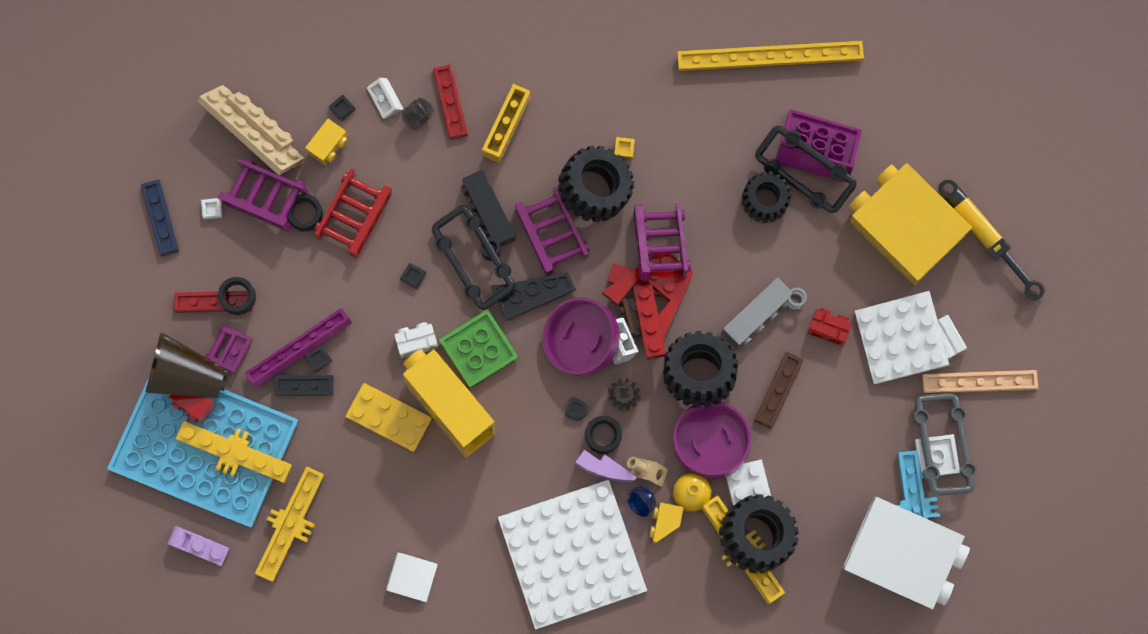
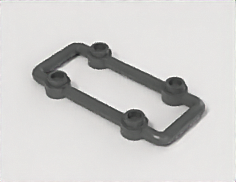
(931, 472)

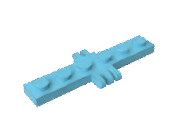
(913, 487)

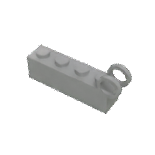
(761, 309)

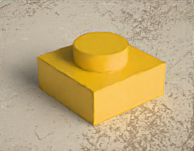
(624, 147)

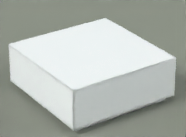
(211, 209)

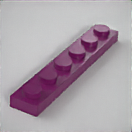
(298, 348)

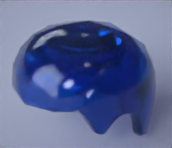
(641, 501)

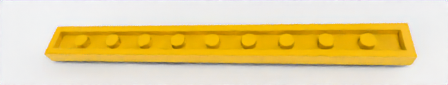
(770, 56)

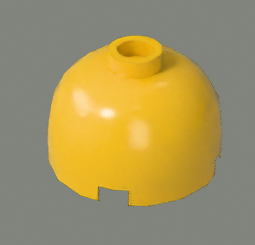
(691, 492)

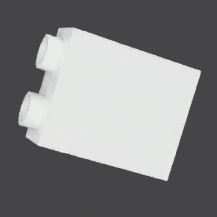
(906, 553)

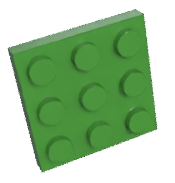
(478, 348)

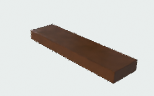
(778, 390)

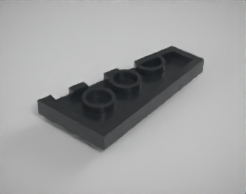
(533, 294)

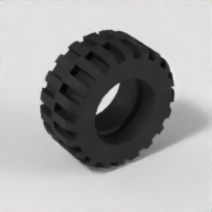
(610, 168)
(708, 348)
(778, 521)

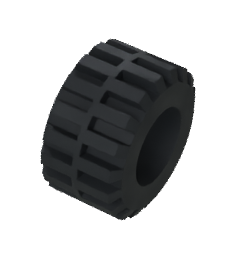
(772, 183)

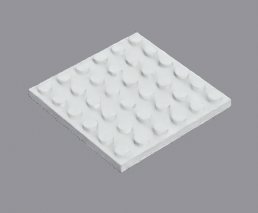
(572, 554)

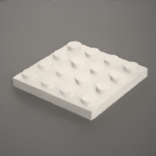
(902, 338)

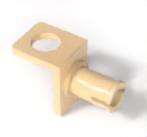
(647, 470)

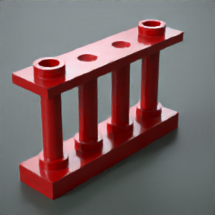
(364, 228)

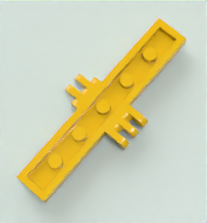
(233, 452)
(290, 524)
(764, 582)

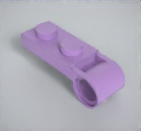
(198, 545)

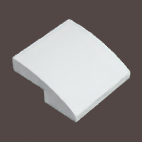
(411, 577)

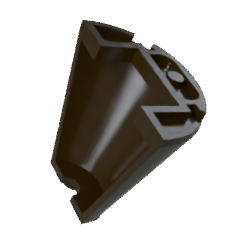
(184, 371)

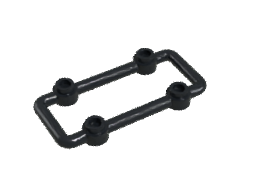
(793, 139)
(501, 270)

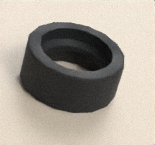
(318, 216)
(241, 309)
(603, 420)

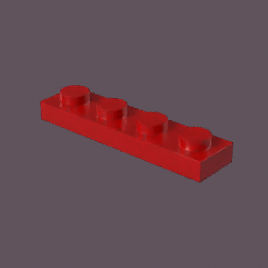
(649, 321)

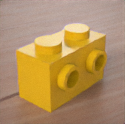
(327, 142)

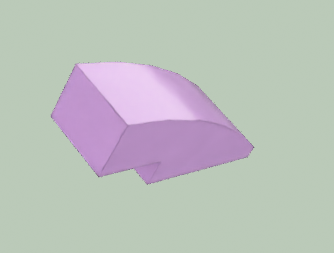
(604, 469)

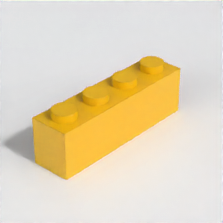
(506, 123)

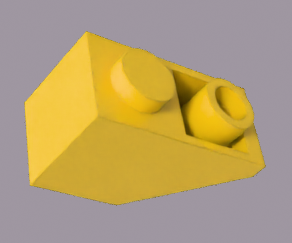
(667, 521)

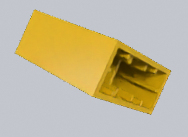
(908, 222)
(448, 401)

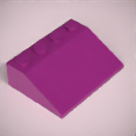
(829, 138)

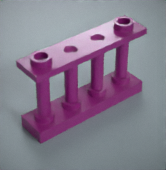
(264, 212)
(533, 229)
(644, 250)

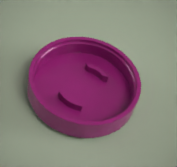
(581, 336)
(712, 440)

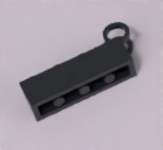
(489, 210)

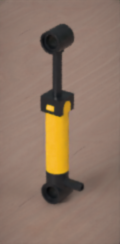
(987, 234)

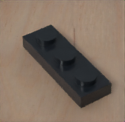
(304, 385)

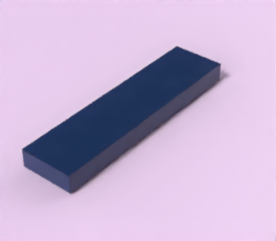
(159, 218)

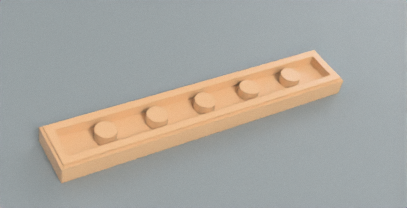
(979, 382)

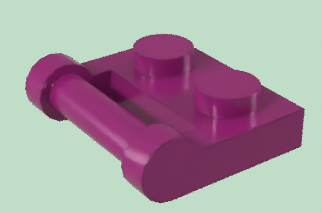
(234, 351)

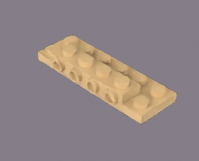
(252, 128)

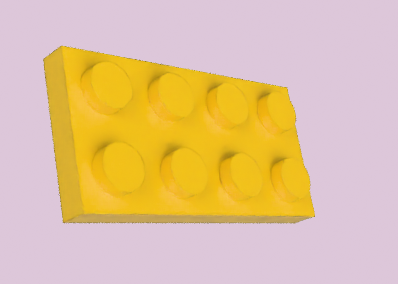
(388, 417)

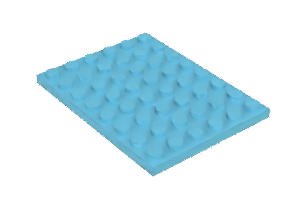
(158, 460)

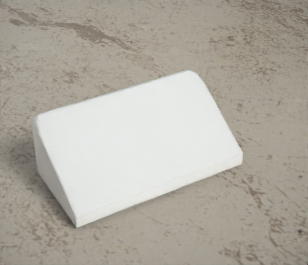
(384, 98)

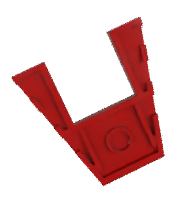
(666, 283)

